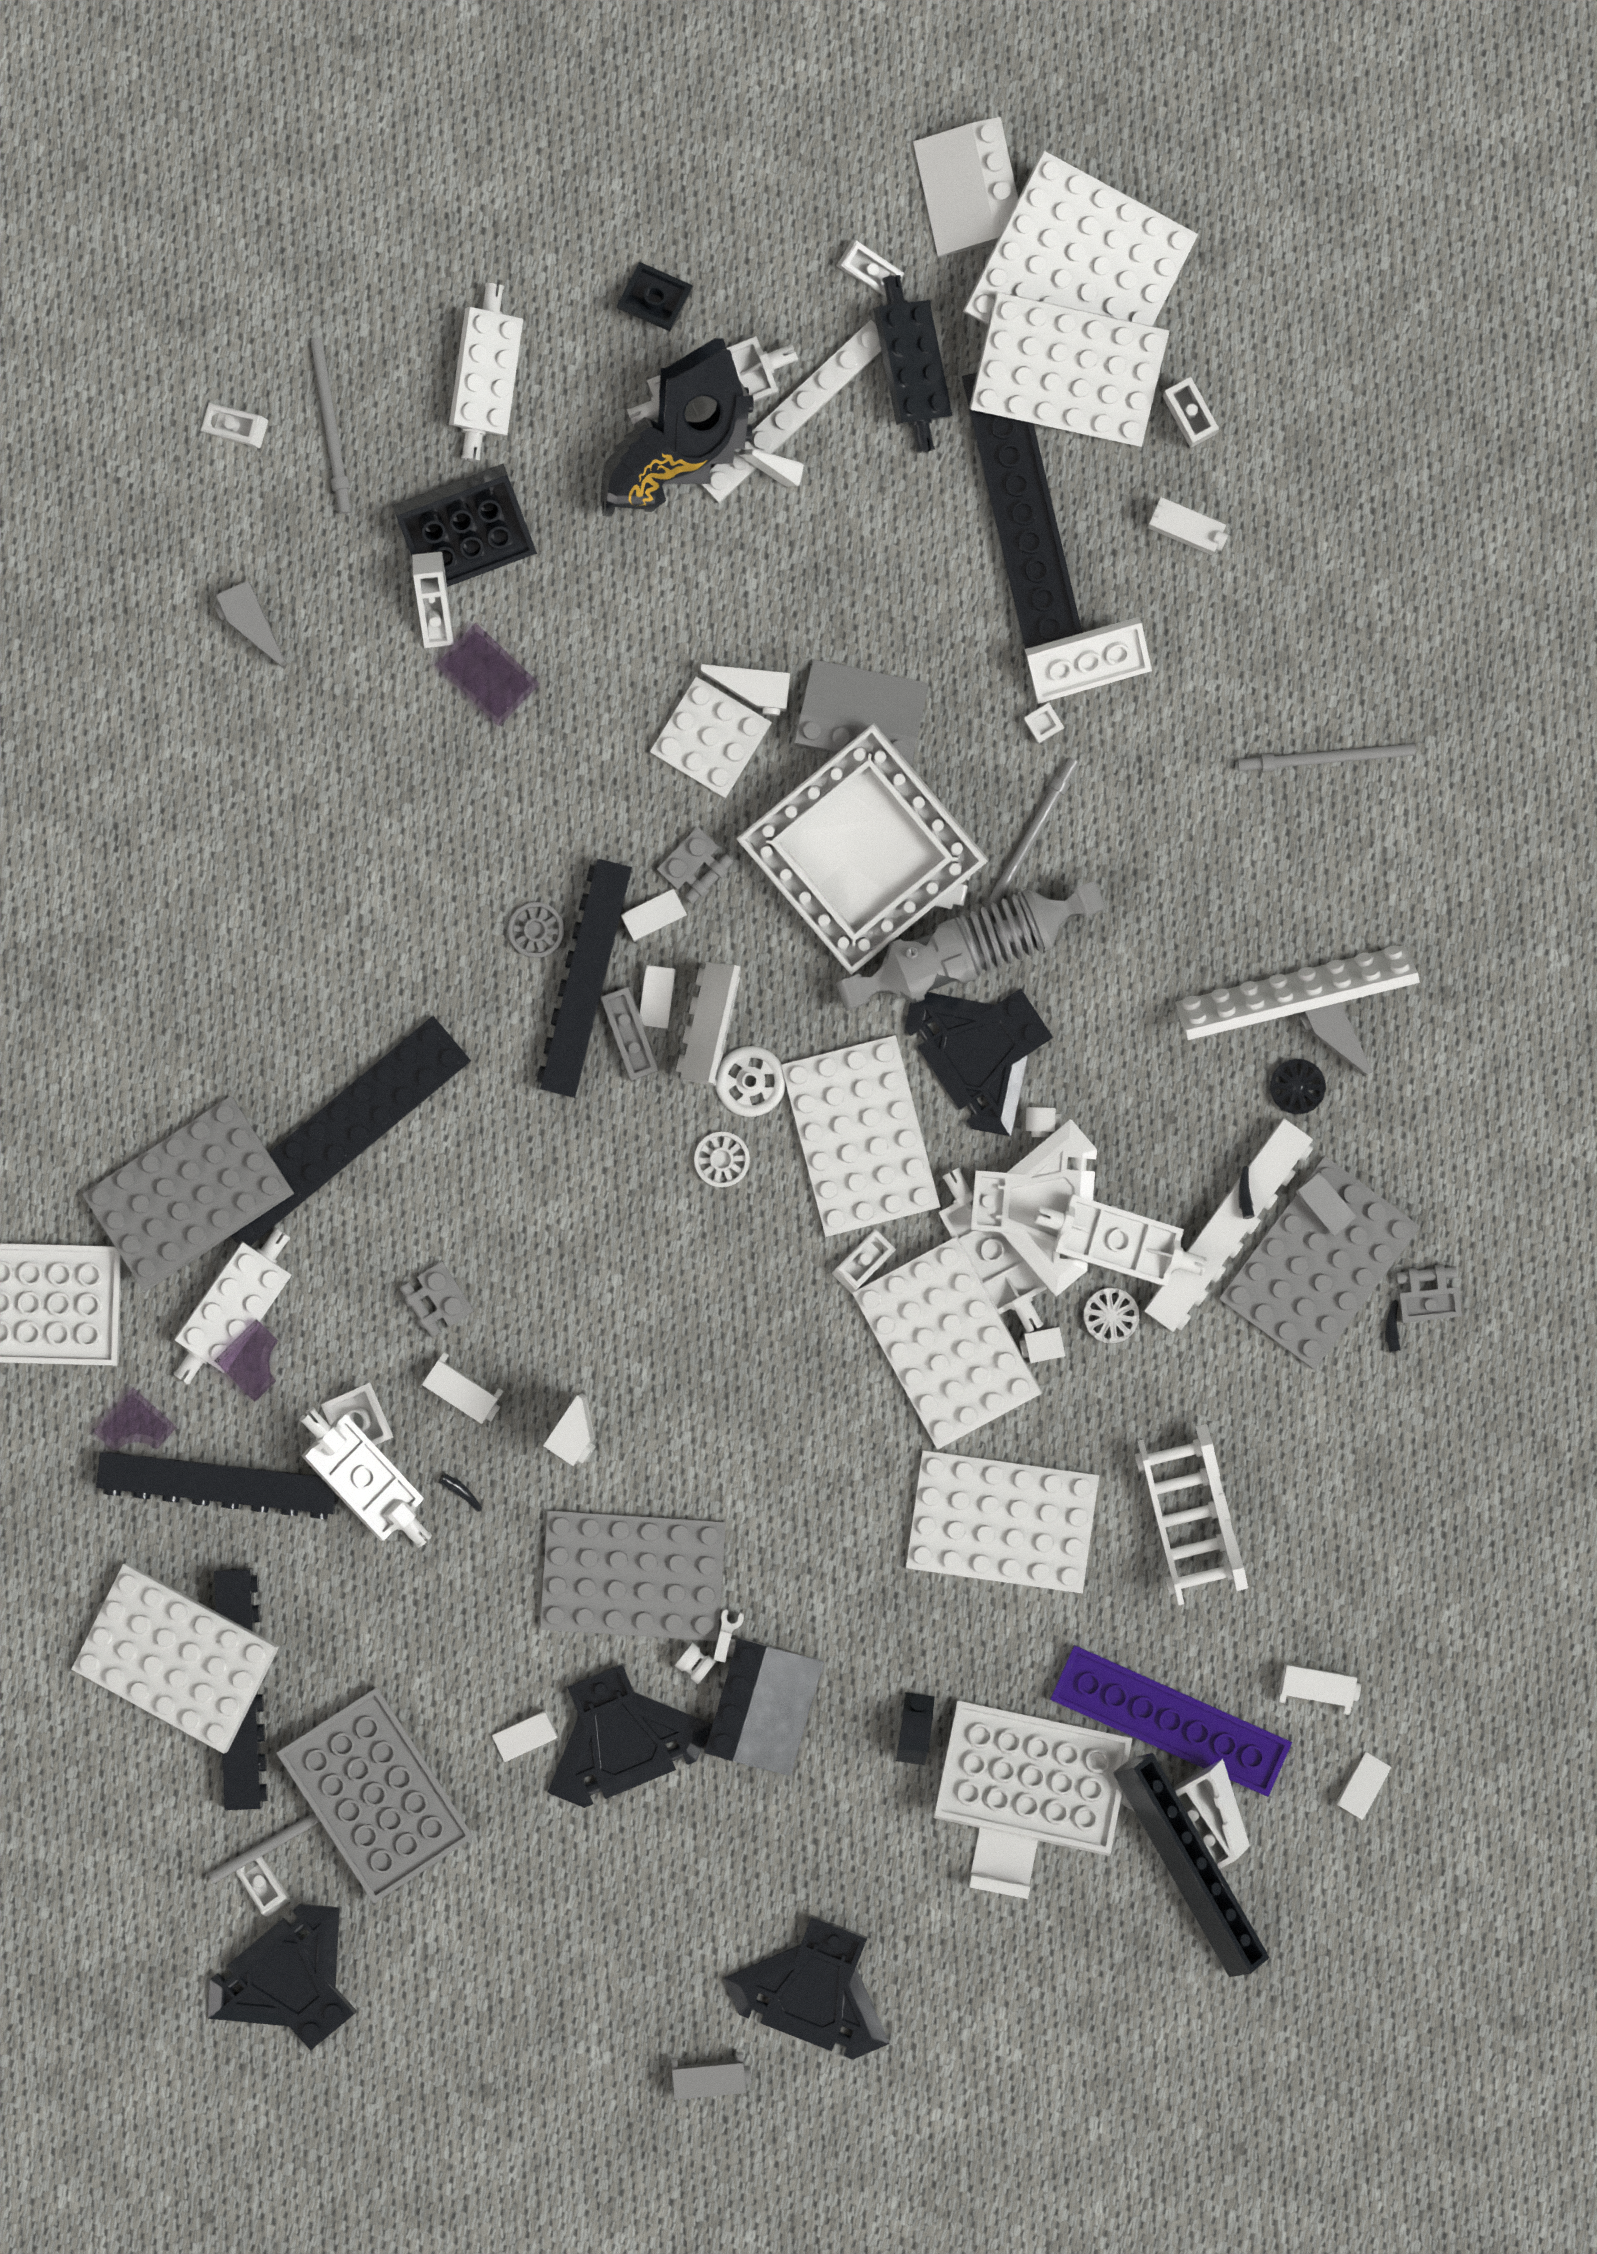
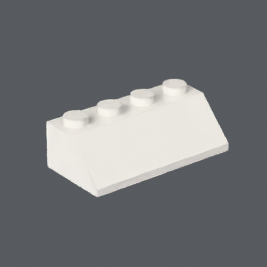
(573, 1433)

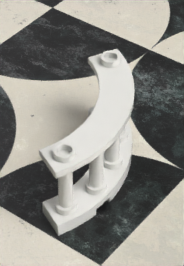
(1215, 1509)

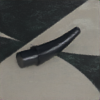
(1244, 1196)
(1391, 1330)
(457, 1487)

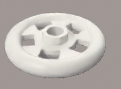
(743, 1105)

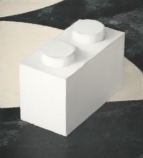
(1190, 412)

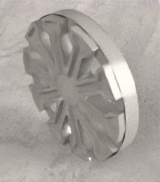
(536, 930)

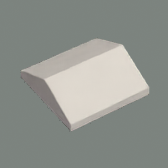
(363, 1409)

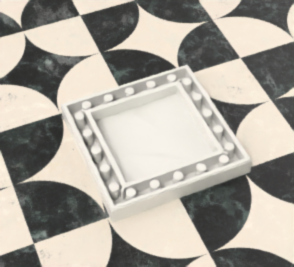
(862, 848)

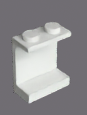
(1003, 1863)

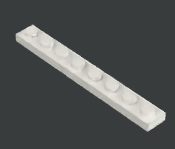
(798, 408)

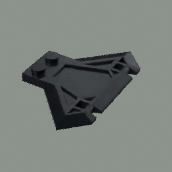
(979, 1052)
(621, 1739)
(287, 1978)
(814, 1991)

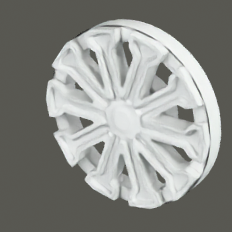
(721, 1159)
(1111, 1315)

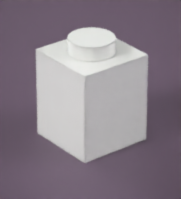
(1042, 1345)

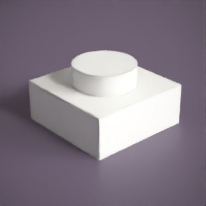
(1043, 723)

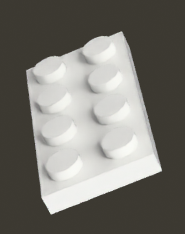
(1088, 660)

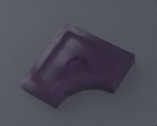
(248, 1360)
(135, 1421)

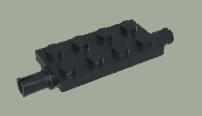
(912, 362)

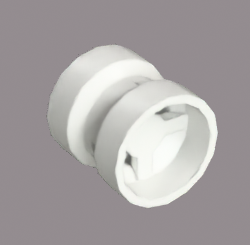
(690, 1658)

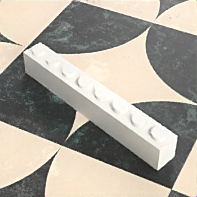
(1226, 1226)

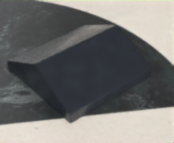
(655, 296)

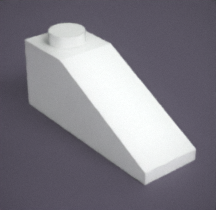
(432, 599)
(759, 688)

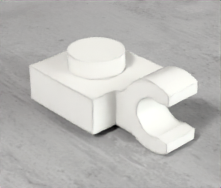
(725, 1644)

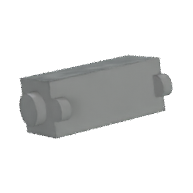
(710, 2078)

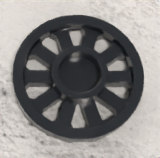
(1297, 1086)

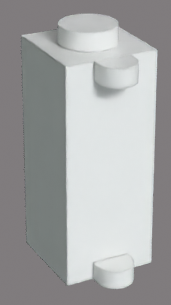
(1188, 527)
(462, 1391)
(1319, 1686)

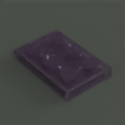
(487, 674)

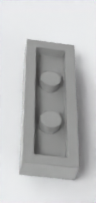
(630, 1033)

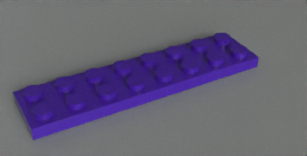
(1170, 1720)

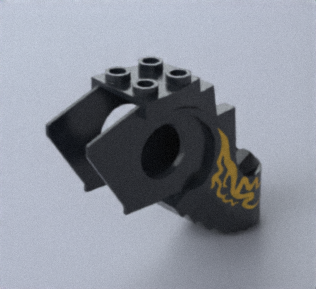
(677, 448)

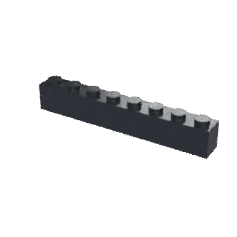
(585, 979)
(215, 1483)
(243, 1761)
(1191, 1865)

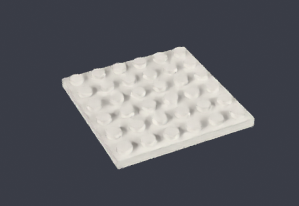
(1083, 249)

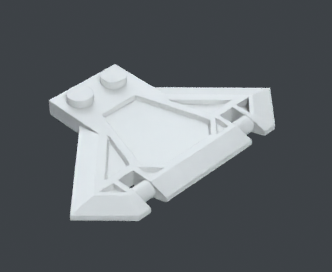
(1010, 1201)

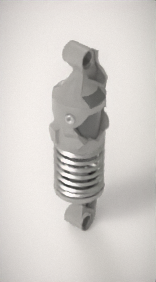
(968, 946)

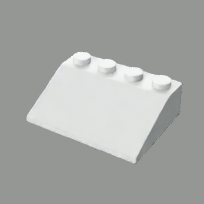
(967, 185)
(710, 1023)

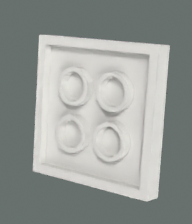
(710, 737)

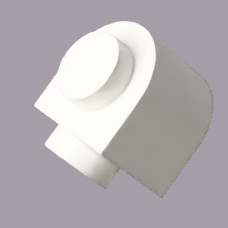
(1042, 1121)

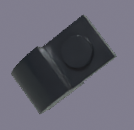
(915, 1728)

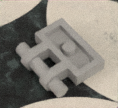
(688, 859)
(444, 1293)
(1429, 1304)

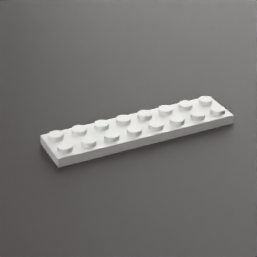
(1296, 991)

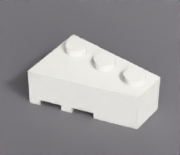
(1214, 1812)

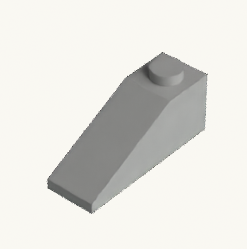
(246, 615)
(1335, 1031)

